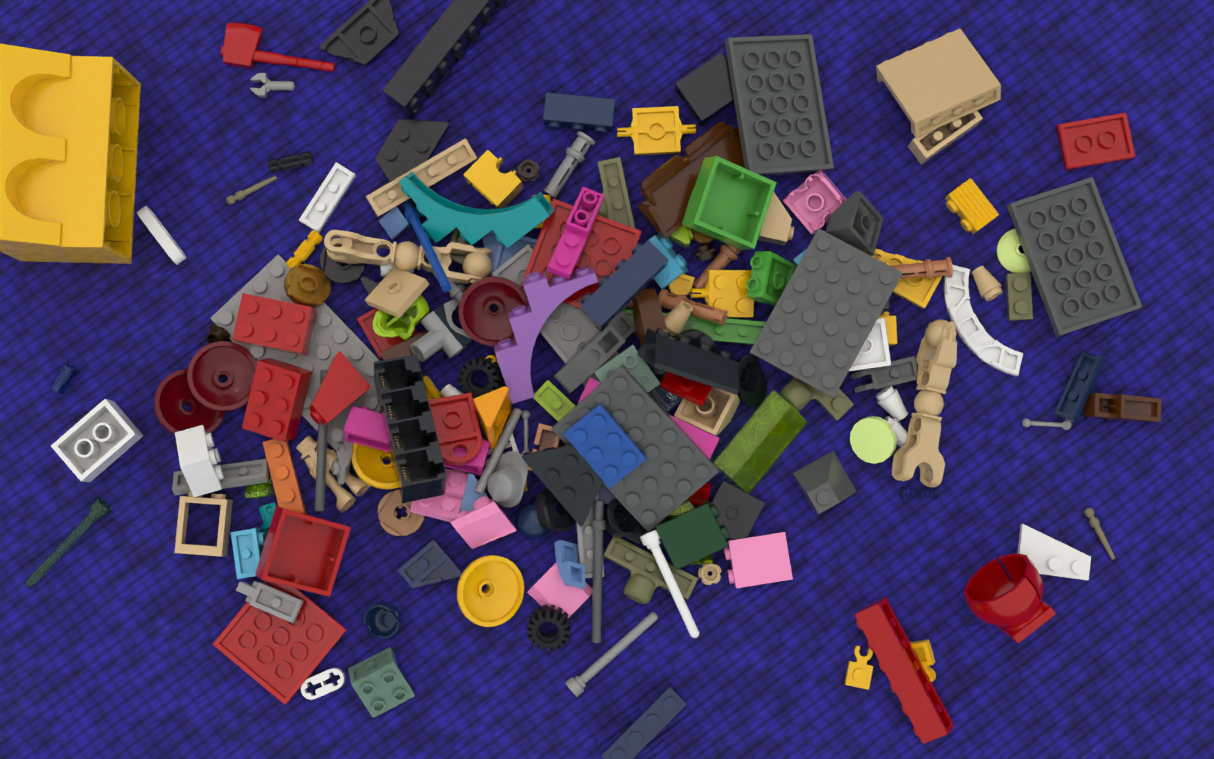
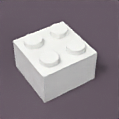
(199, 460)

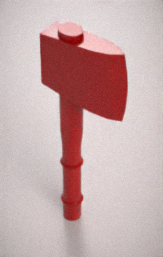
(242, 50)

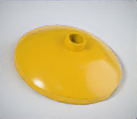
(371, 469)
(501, 596)

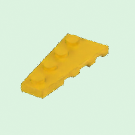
(914, 290)

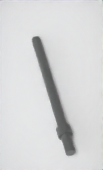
(321, 462)
(598, 525)

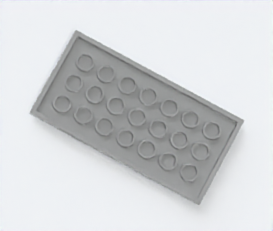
(327, 339)

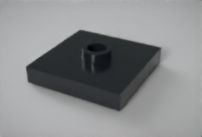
(736, 510)

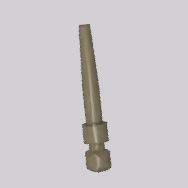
(240, 195)
(1094, 522)

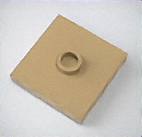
(397, 292)

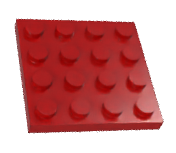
(604, 249)
(278, 651)

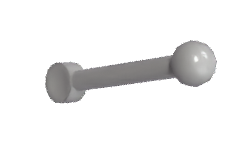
(525, 415)
(1065, 425)

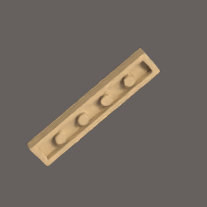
(428, 172)

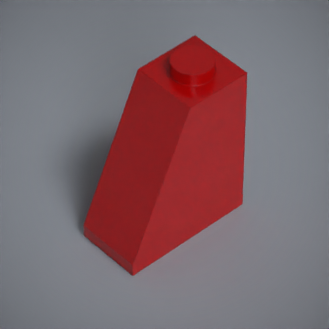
(337, 391)

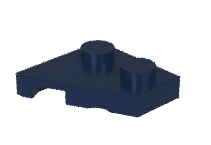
(429, 567)

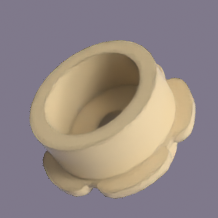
(714, 578)

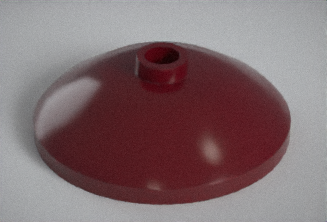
(479, 320)
(219, 360)
(169, 403)

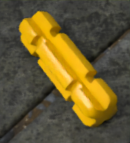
(304, 249)

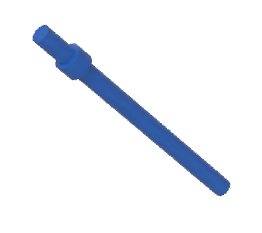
(413, 218)

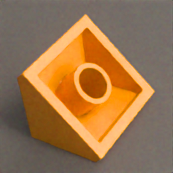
(492, 413)

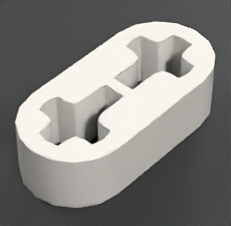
(320, 678)

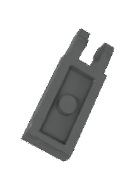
(897, 373)

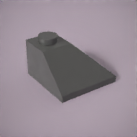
(856, 223)
(824, 482)

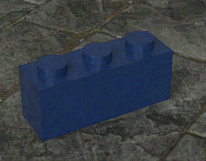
(579, 113)

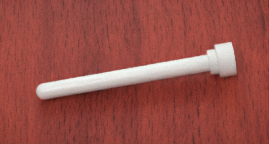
(652, 542)

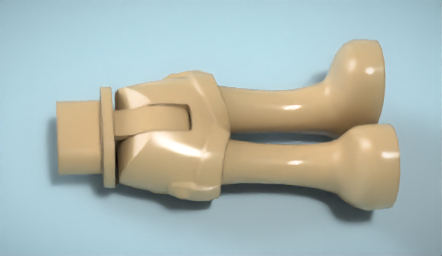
(345, 499)

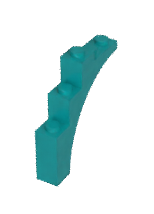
(474, 223)

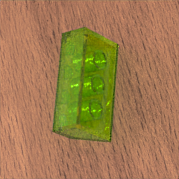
(760, 442)

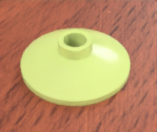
(1009, 254)

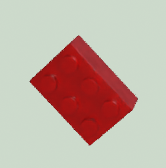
(274, 324)
(276, 399)

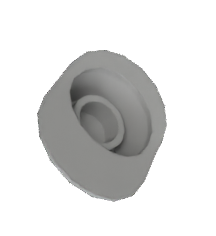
(508, 480)

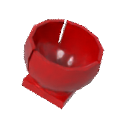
(1009, 604)

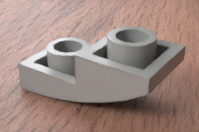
(343, 461)

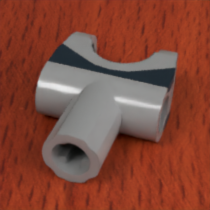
(441, 334)

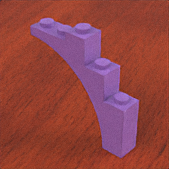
(543, 297)

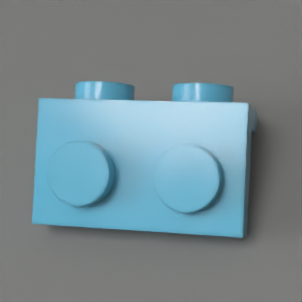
(676, 263)
(247, 551)

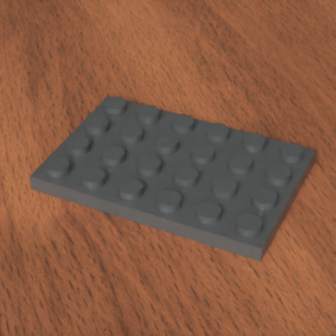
(779, 104)
(1074, 256)
(826, 313)
(673, 462)

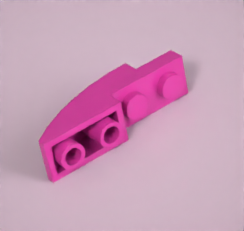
(576, 233)

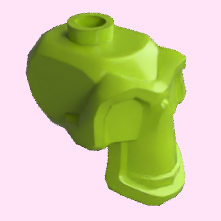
(391, 326)

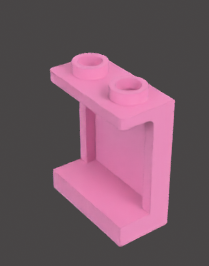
(758, 560)

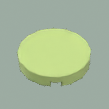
(873, 439)

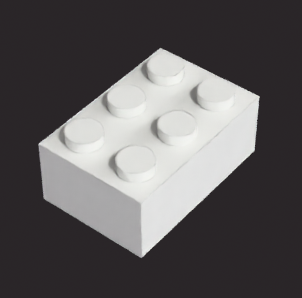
(97, 440)

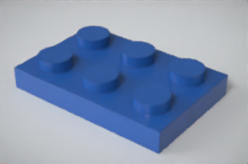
(605, 445)

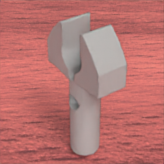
(269, 85)

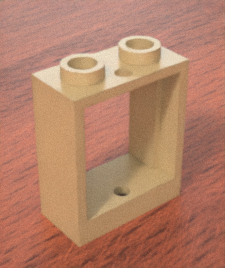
(223, 529)

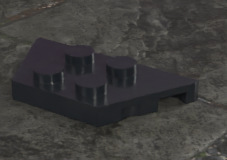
(364, 34)
(409, 146)
(567, 478)

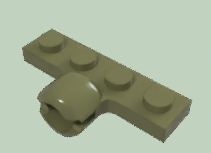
(616, 200)
(800, 394)
(645, 572)

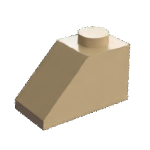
(777, 224)

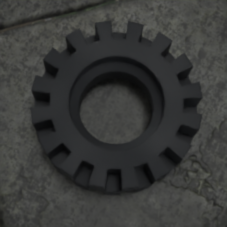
(484, 365)
(548, 640)

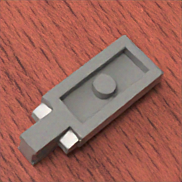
(271, 600)

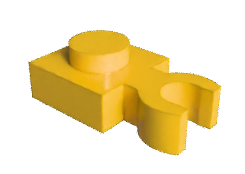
(926, 657)
(859, 672)

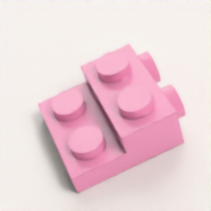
(447, 505)

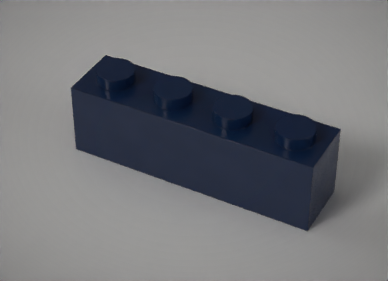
(624, 284)
(645, 725)

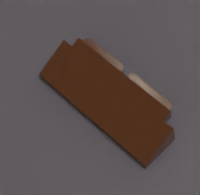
(671, 185)

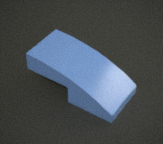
(567, 562)

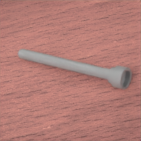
(578, 683)

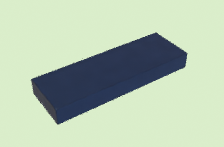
(1079, 387)

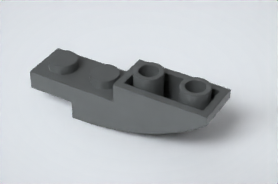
(595, 352)

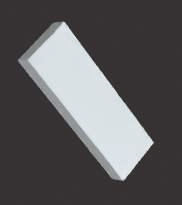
(327, 197)

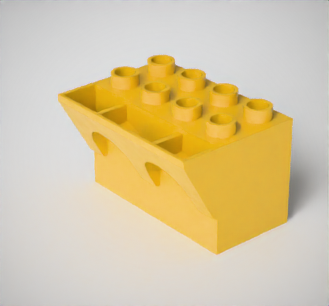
(67, 157)

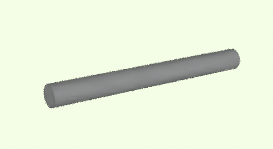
(498, 450)

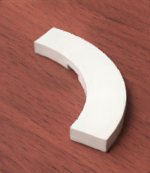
(970, 329)

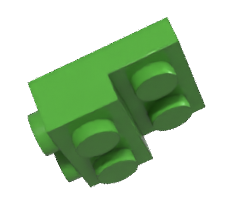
(768, 277)

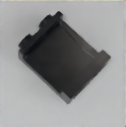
(707, 89)

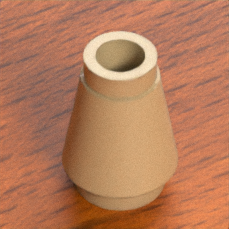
(987, 285)
(677, 318)

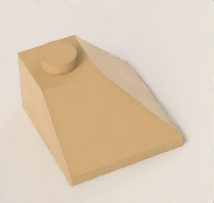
(714, 414)

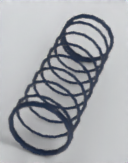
(902, 492)

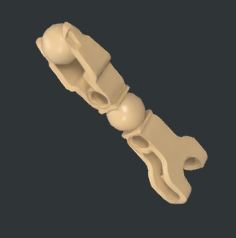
(407, 255)
(935, 361)

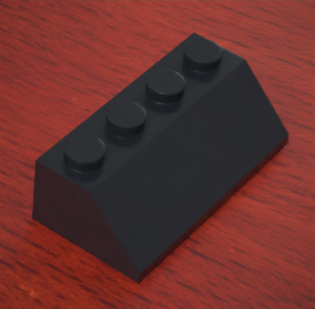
(690, 360)

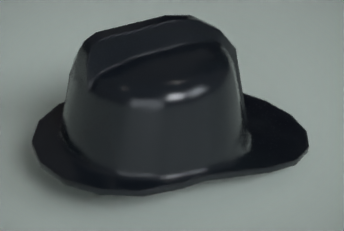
(751, 381)
(622, 523)

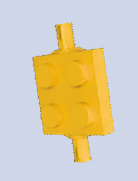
(656, 130)
(727, 292)

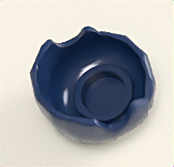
(529, 522)
(383, 620)

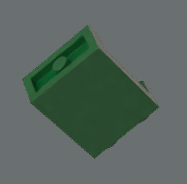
(693, 534)

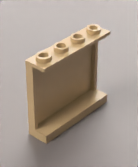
(939, 82)

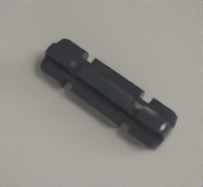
(290, 161)

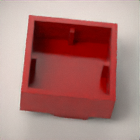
(302, 551)

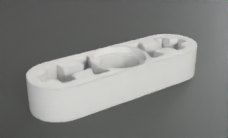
(161, 235)

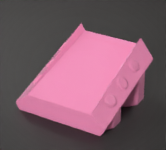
(815, 201)
(482, 523)
(552, 591)

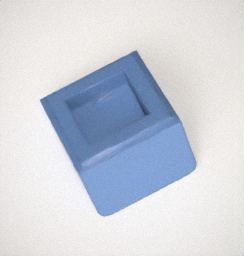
(394, 223)

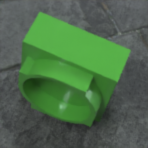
(729, 203)

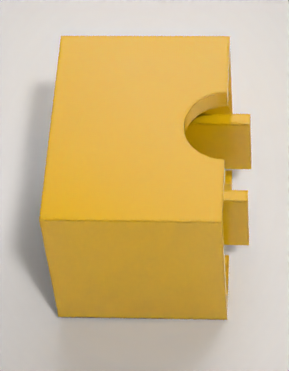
(490, 183)

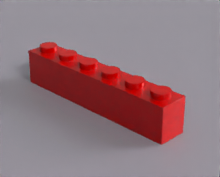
(904, 671)

